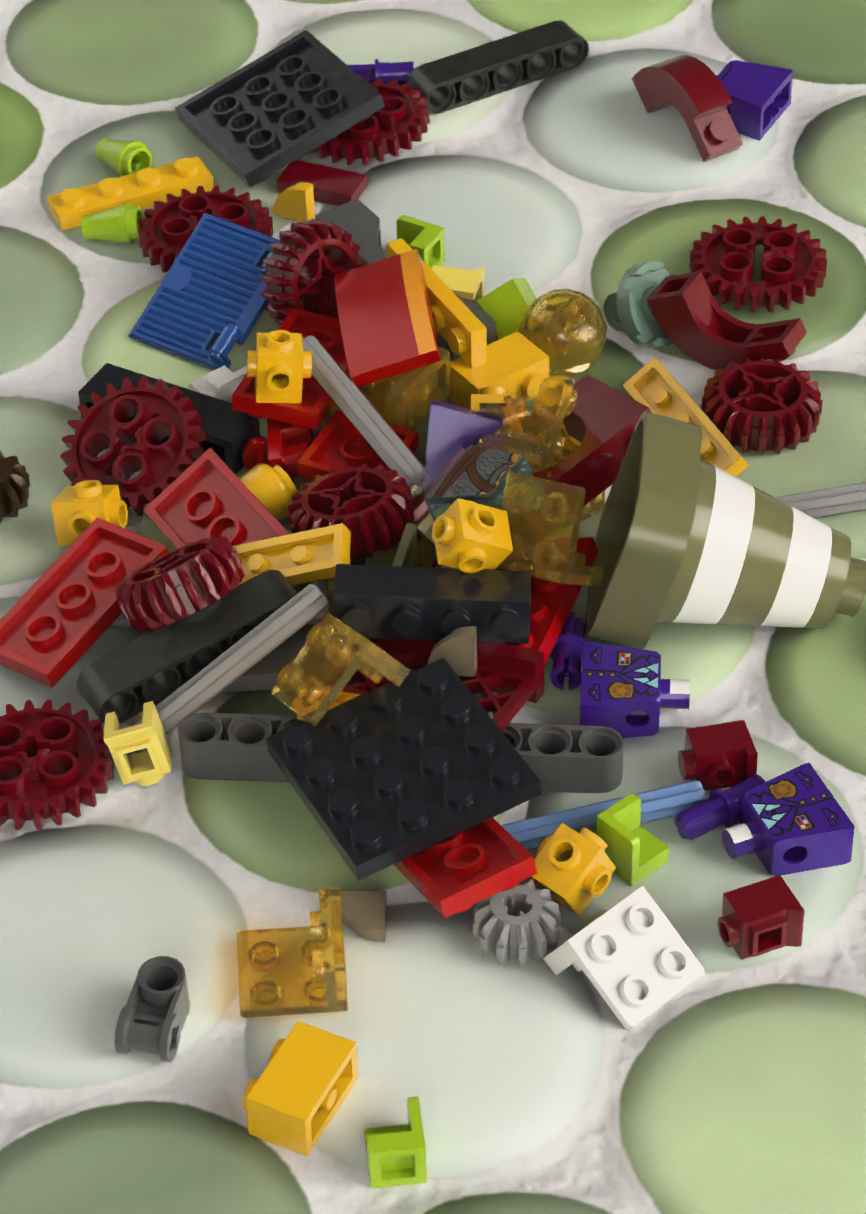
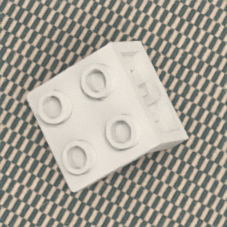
(630, 958)

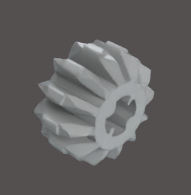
(517, 923)

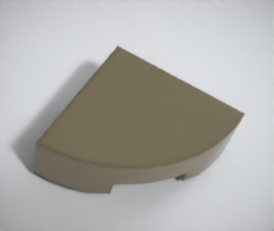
(458, 650)
(365, 912)

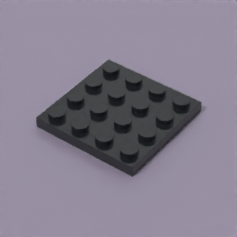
(279, 108)
(403, 768)

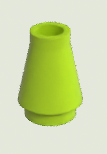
(124, 156)
(113, 224)

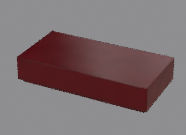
(329, 183)

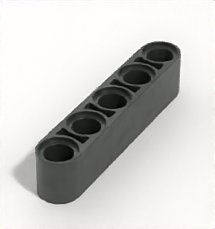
(499, 66)
(176, 652)

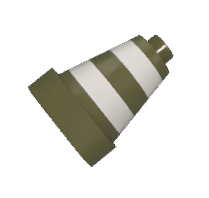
(709, 548)

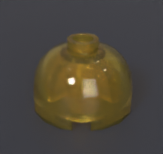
(567, 329)

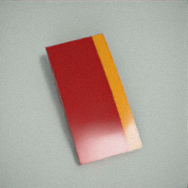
(386, 318)

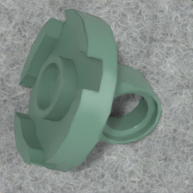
(629, 306)

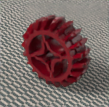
(302, 271)
(763, 404)
(365, 499)
(179, 583)

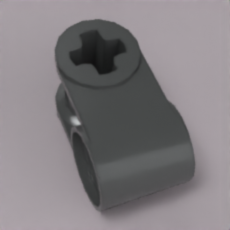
(154, 1010)

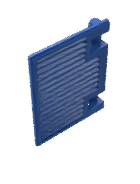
(208, 294)

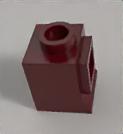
(761, 918)

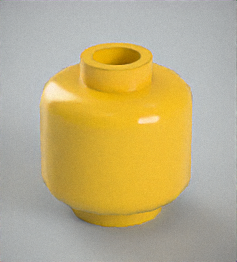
(271, 487)

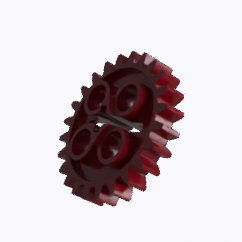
(385, 130)
(172, 223)
(790, 264)
(134, 444)
(50, 763)

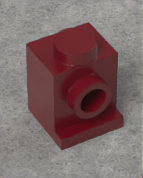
(718, 755)

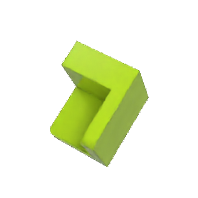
(424, 237)
(508, 305)
(629, 844)
(397, 1151)

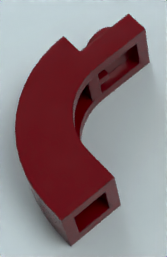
(698, 98)
(711, 334)

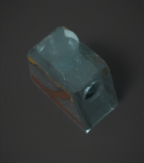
(476, 477)

